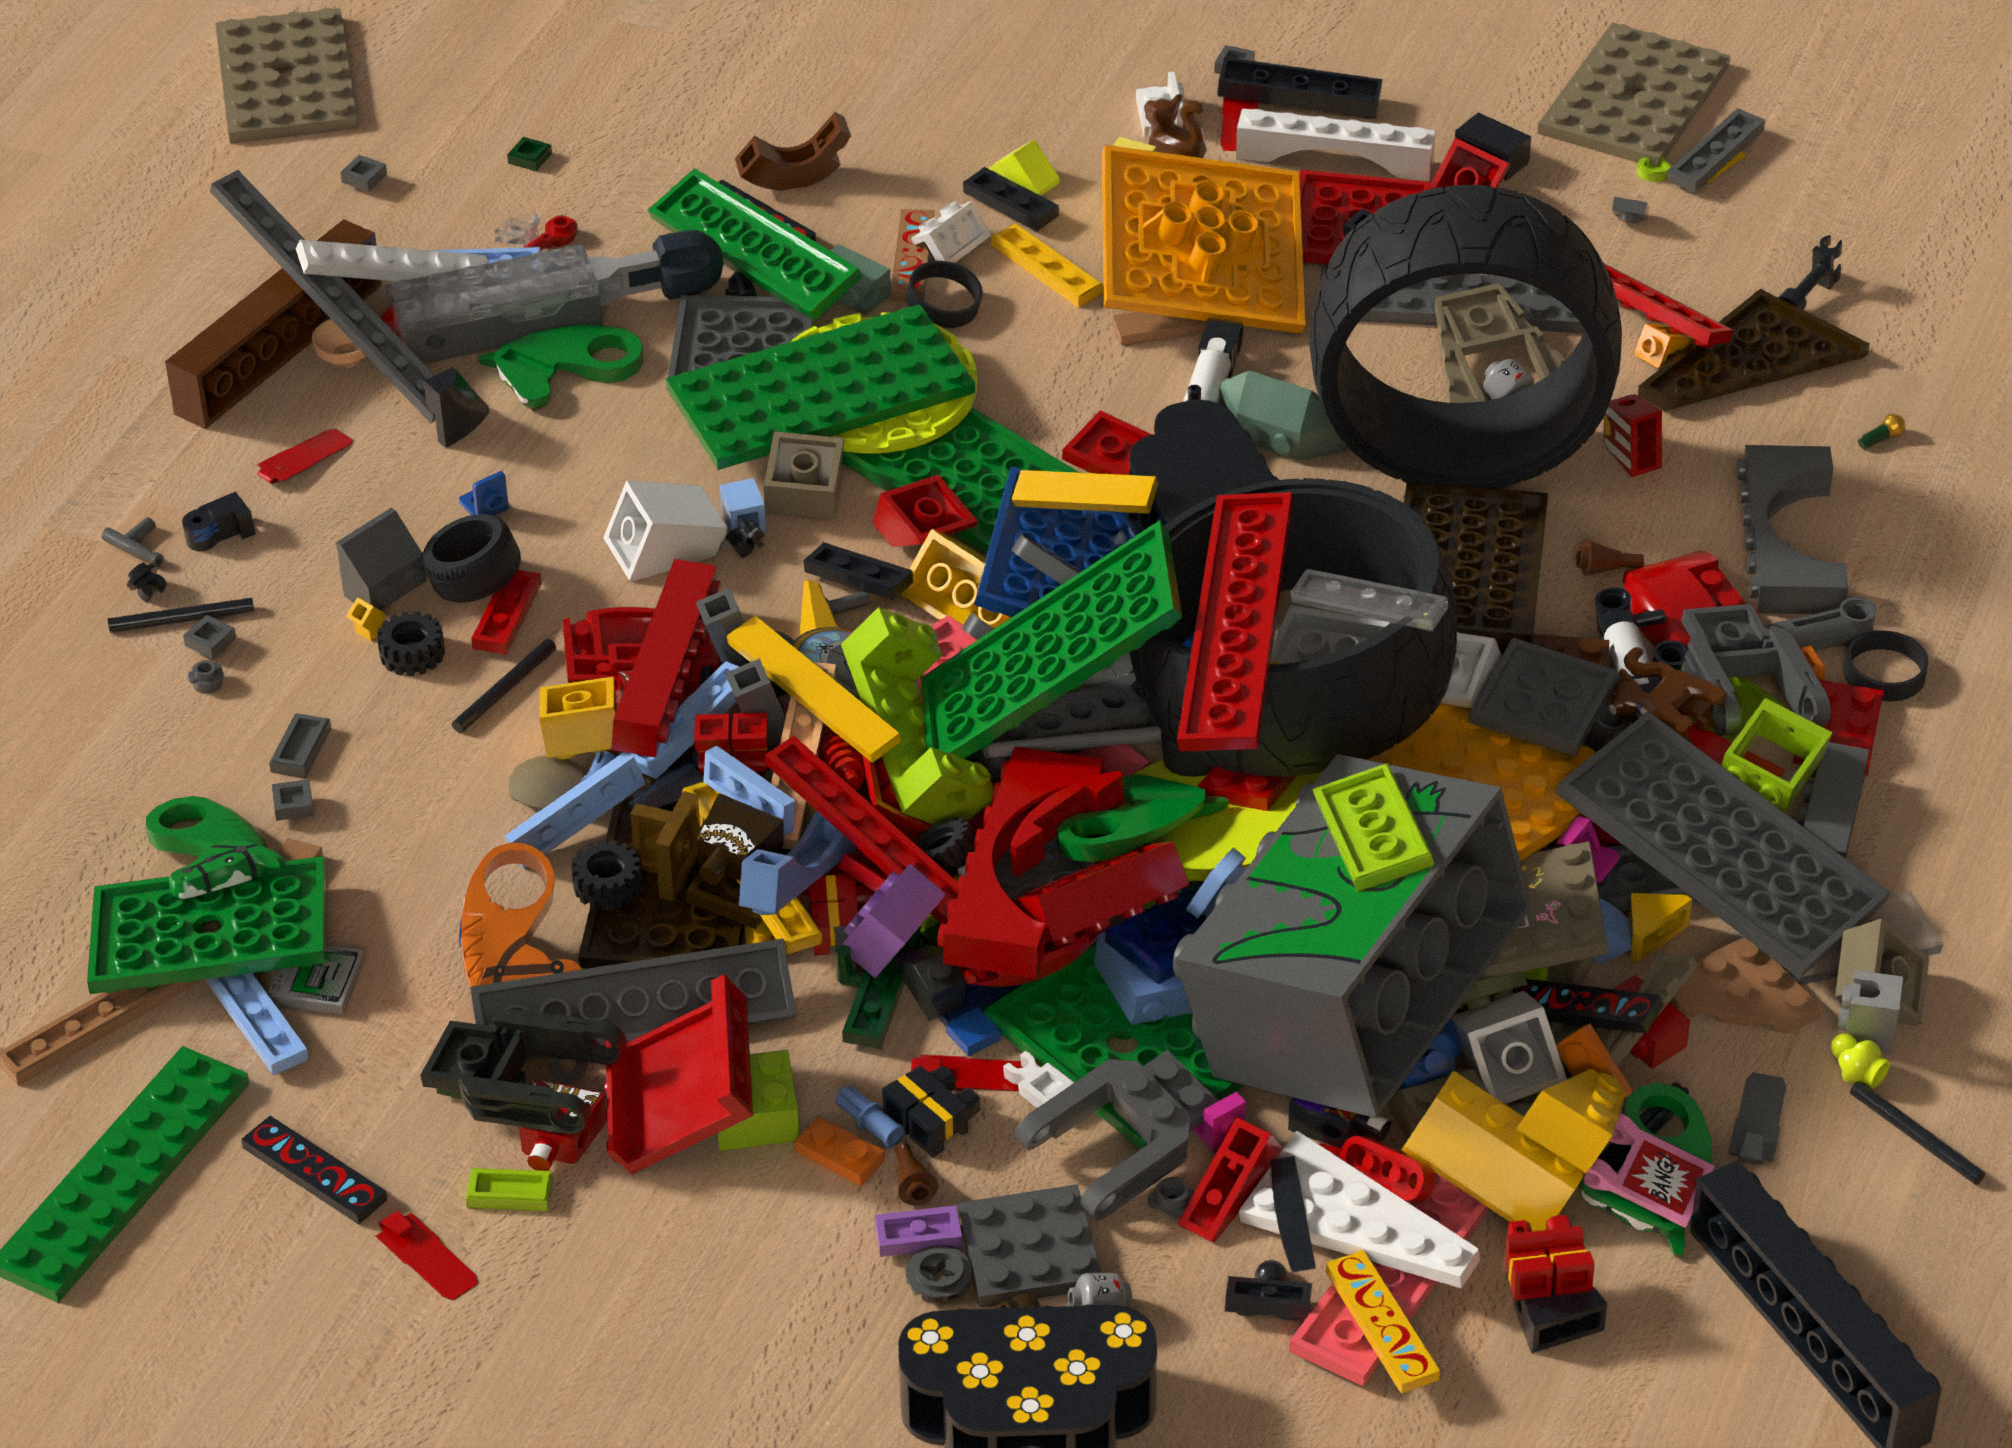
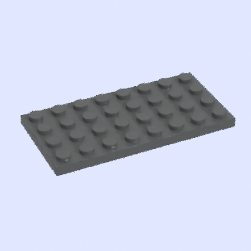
(1723, 843)

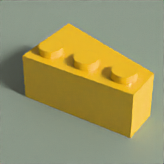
(1576, 1117)

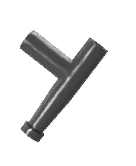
(130, 541)

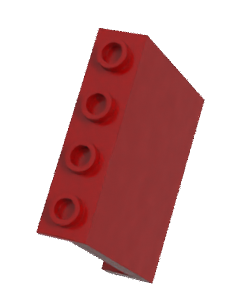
(681, 1081)

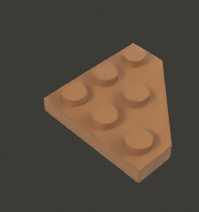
(1746, 986)

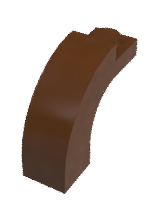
(798, 165)

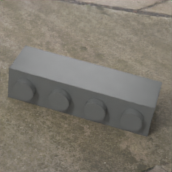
(1835, 796)

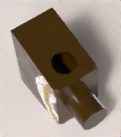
(732, 835)

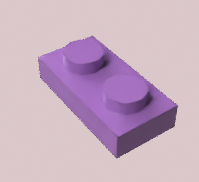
(917, 1229)

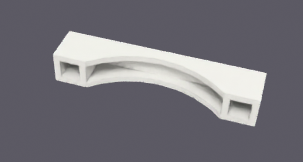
(1399, 149)

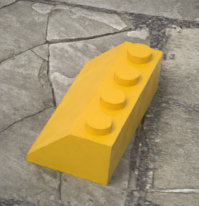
(948, 580)
(1479, 1150)

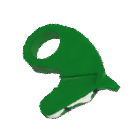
(1693, 1140)

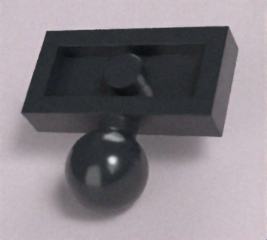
(1268, 1294)

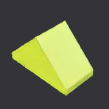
(1028, 168)

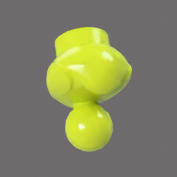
(1860, 1060)

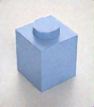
(742, 502)

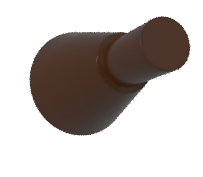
(1598, 558)
(915, 1182)

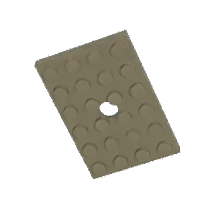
(270, 106)
(1601, 117)

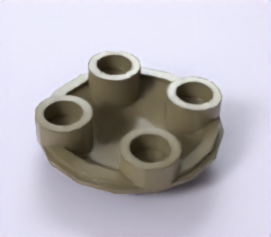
(543, 780)

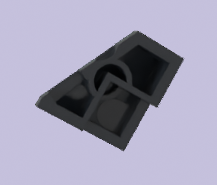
(455, 406)
(668, 788)

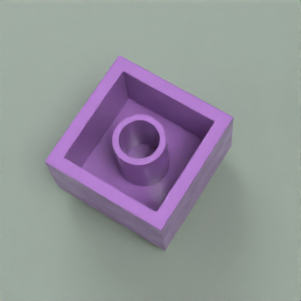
(891, 918)

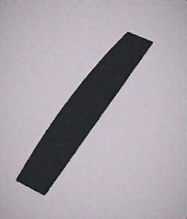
(1291, 1214)

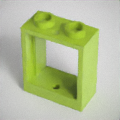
(1773, 724)

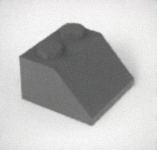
(380, 561)

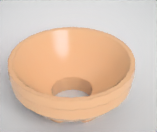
(330, 340)

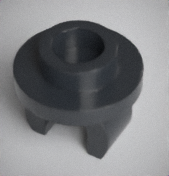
(745, 537)
(145, 575)

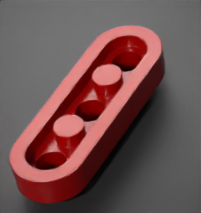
(1391, 1168)

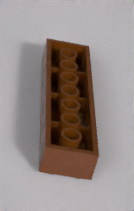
(253, 340)

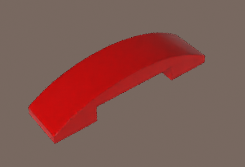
(1040, 825)

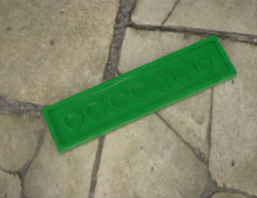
(758, 244)
(120, 1173)

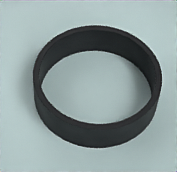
(950, 271)
(1889, 641)

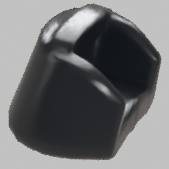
(740, 286)

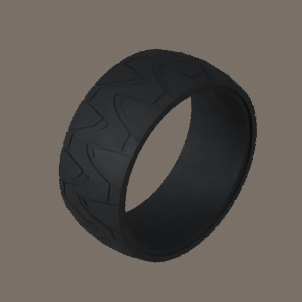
(1454, 234)
(1332, 704)

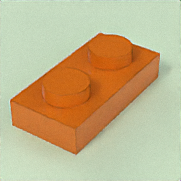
(1585, 1052)
(839, 1151)

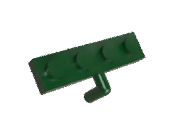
(875, 997)

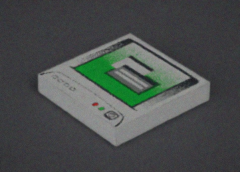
(319, 986)

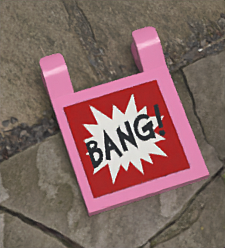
(1652, 1173)

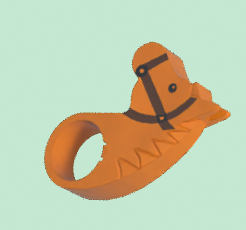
(497, 938)

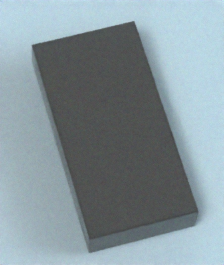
(300, 745)

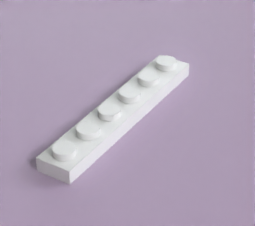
(379, 261)

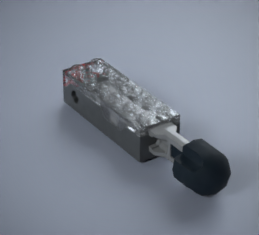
(523, 295)

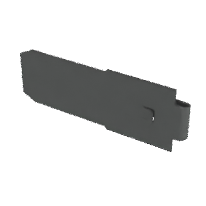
(1758, 1119)

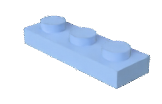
(741, 783)

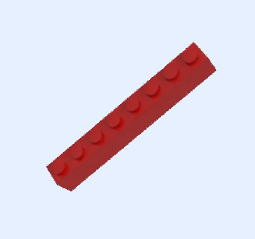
(664, 660)

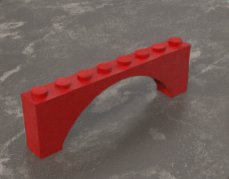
(983, 923)

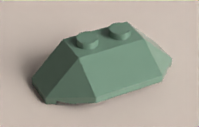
(1280, 416)

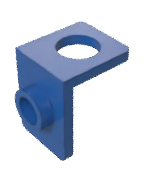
(488, 495)

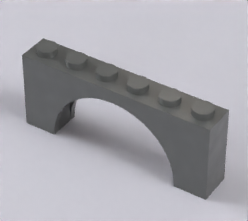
(1782, 576)

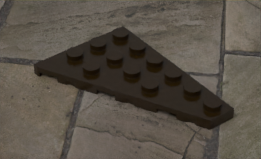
(1766, 345)

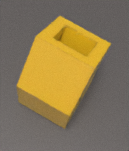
(366, 619)

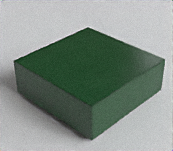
(529, 154)

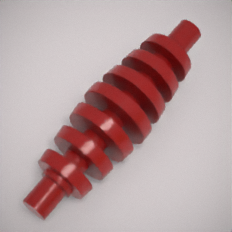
(842, 758)

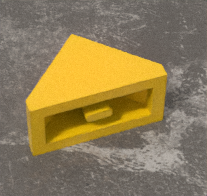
(1656, 920)

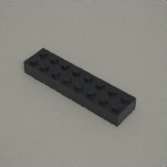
(1300, 87)

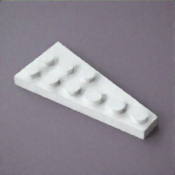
(1358, 1214)

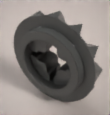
(928, 1264)

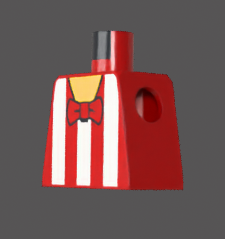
(1634, 434)

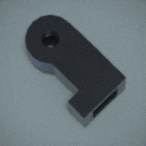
(217, 522)

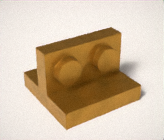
(667, 841)

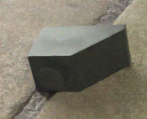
(934, 985)

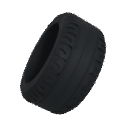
(471, 558)

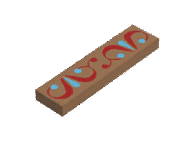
(908, 255)

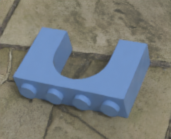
(1136, 992)

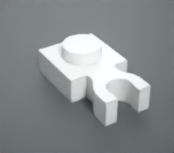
(1036, 1083)

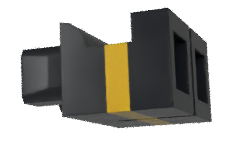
(929, 1108)

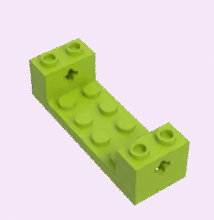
(885, 661)

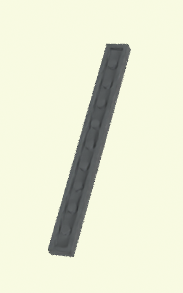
(328, 292)

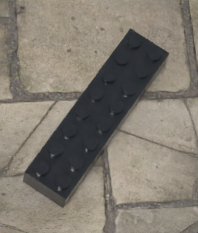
(1814, 1309)

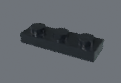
(1011, 198)
(858, 571)

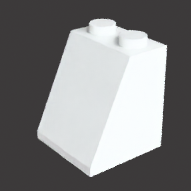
(662, 524)
(1510, 1047)

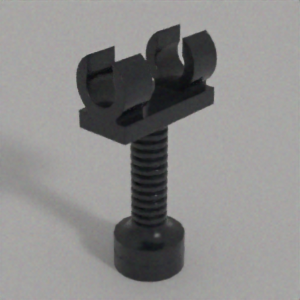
(1821, 273)

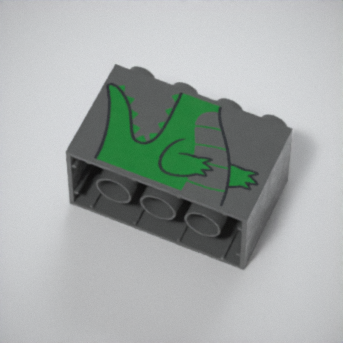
(1344, 988)

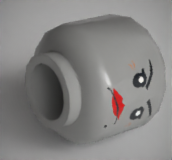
(1506, 378)
(1100, 1290)

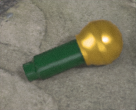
(1891, 426)

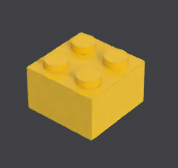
(578, 717)

